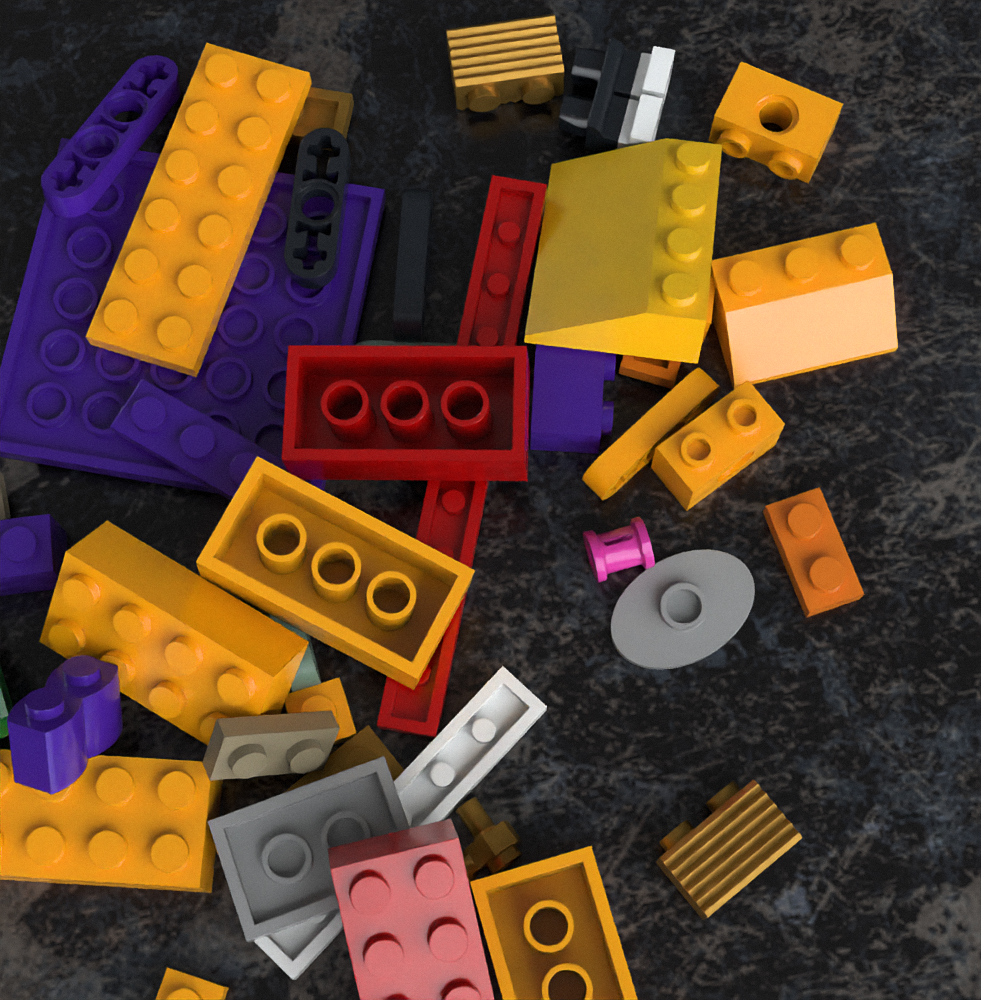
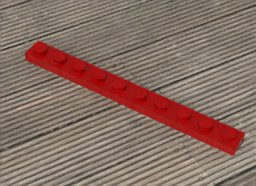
(455, 508)

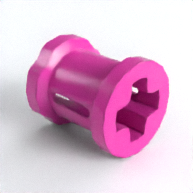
(619, 549)

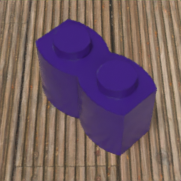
(65, 724)

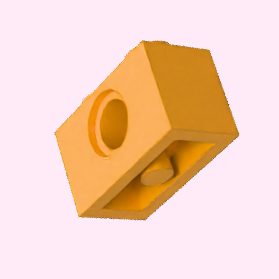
(764, 98)
(717, 445)

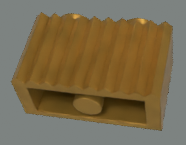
(505, 62)
(727, 847)

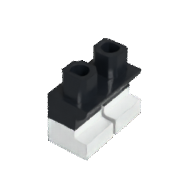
(626, 100)

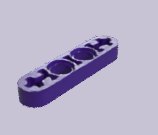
(102, 129)

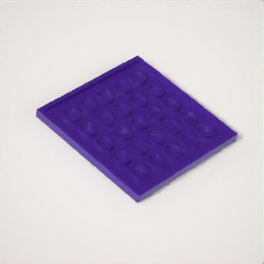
(67, 393)

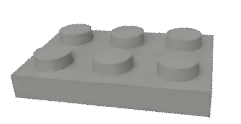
(279, 846)

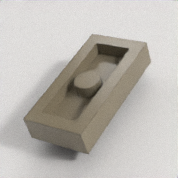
(270, 745)

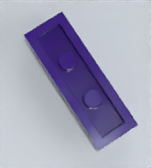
(188, 439)

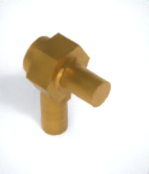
(492, 844)

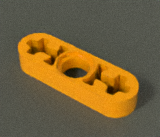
(639, 442)

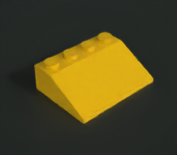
(628, 251)

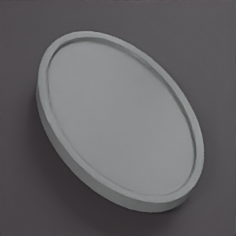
(682, 609)

